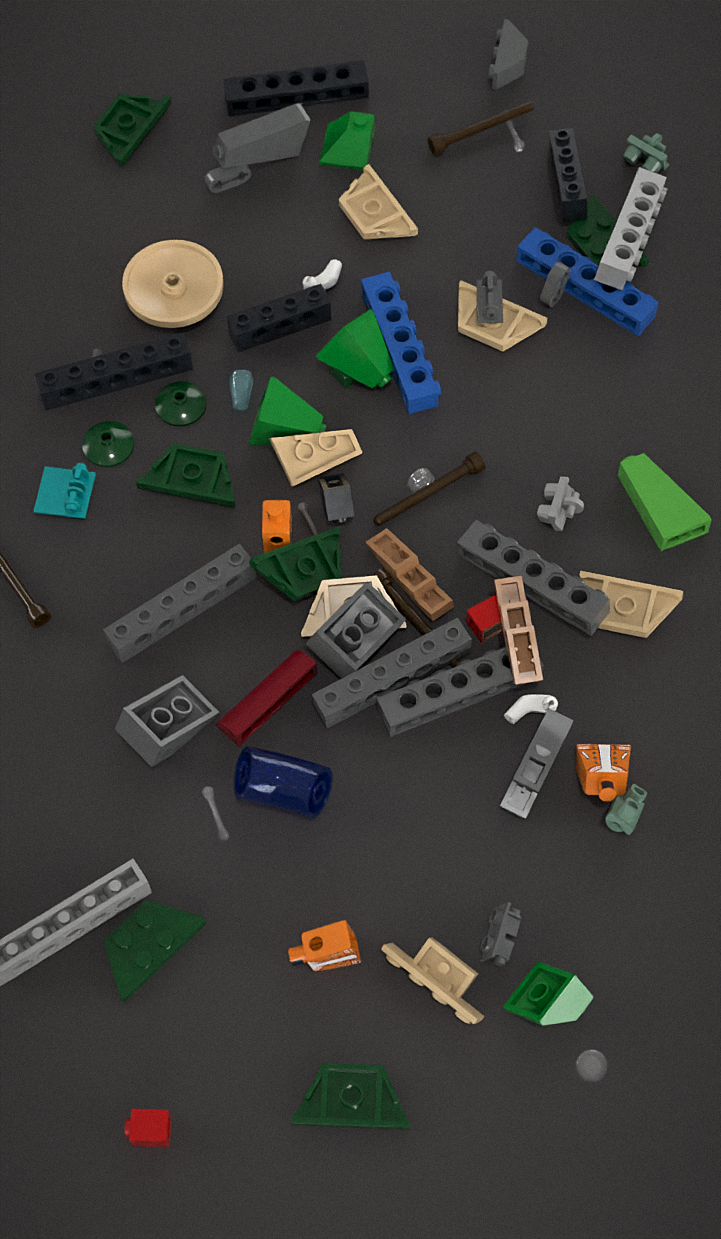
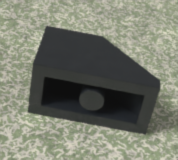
(336, 497)

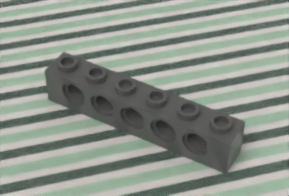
(539, 589)
(179, 603)
(392, 671)
(451, 699)

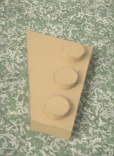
(314, 453)

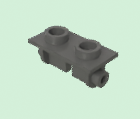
(489, 299)
(503, 922)

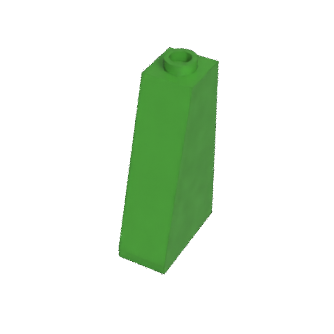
(662, 504)

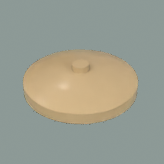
(173, 283)

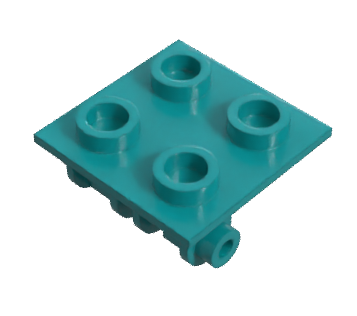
(65, 491)

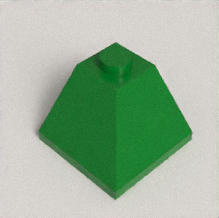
(349, 141)
(549, 996)

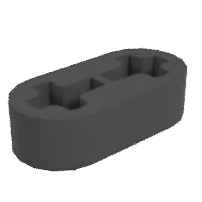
(223, 179)
(555, 284)

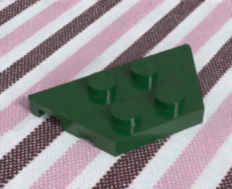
(128, 123)
(593, 234)
(191, 474)
(302, 565)
(147, 942)
(351, 1099)

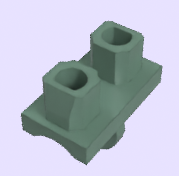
(649, 149)
(626, 810)

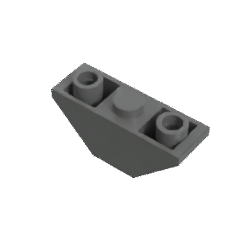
(509, 57)

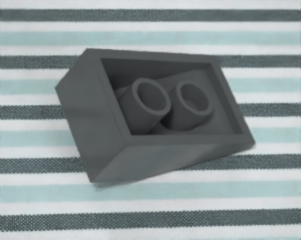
(355, 631)
(165, 720)

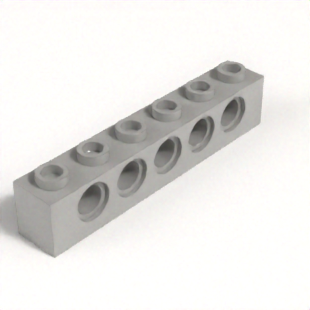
(630, 229)
(71, 919)

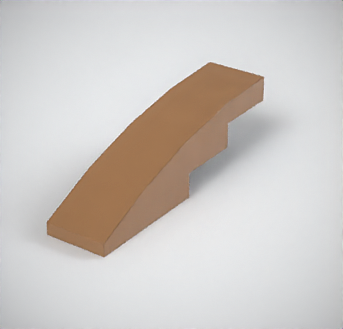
(409, 574)
(518, 630)

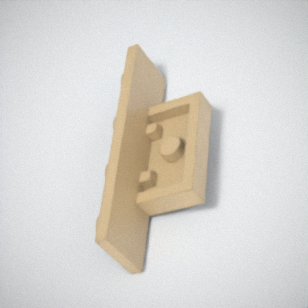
(441, 973)

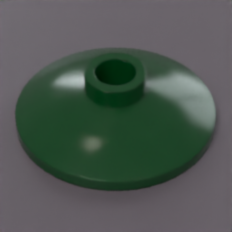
(183, 411)
(108, 452)

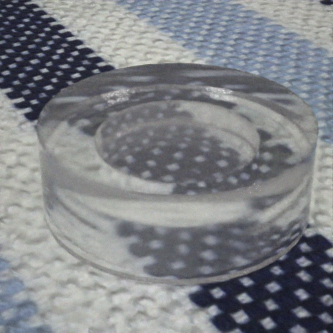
(420, 479)
(591, 1065)

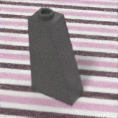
(263, 139)

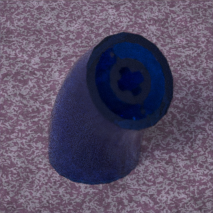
(282, 781)

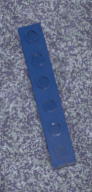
(383, 298)
(625, 307)

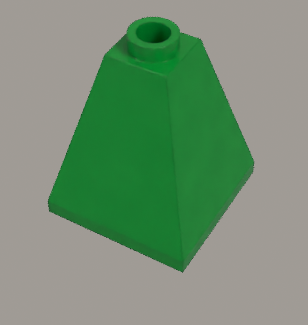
(360, 352)
(283, 415)

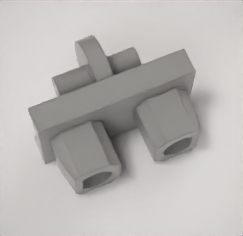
(564, 504)

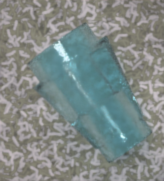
(241, 388)

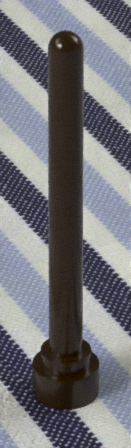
(438, 143)
(472, 464)
(404, 606)
(36, 613)

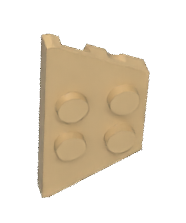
(375, 209)
(516, 325)
(333, 595)
(634, 606)

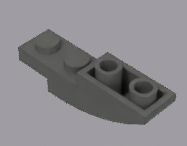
(536, 763)

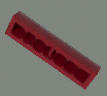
(268, 697)

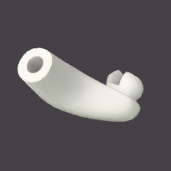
(327, 278)
(528, 704)

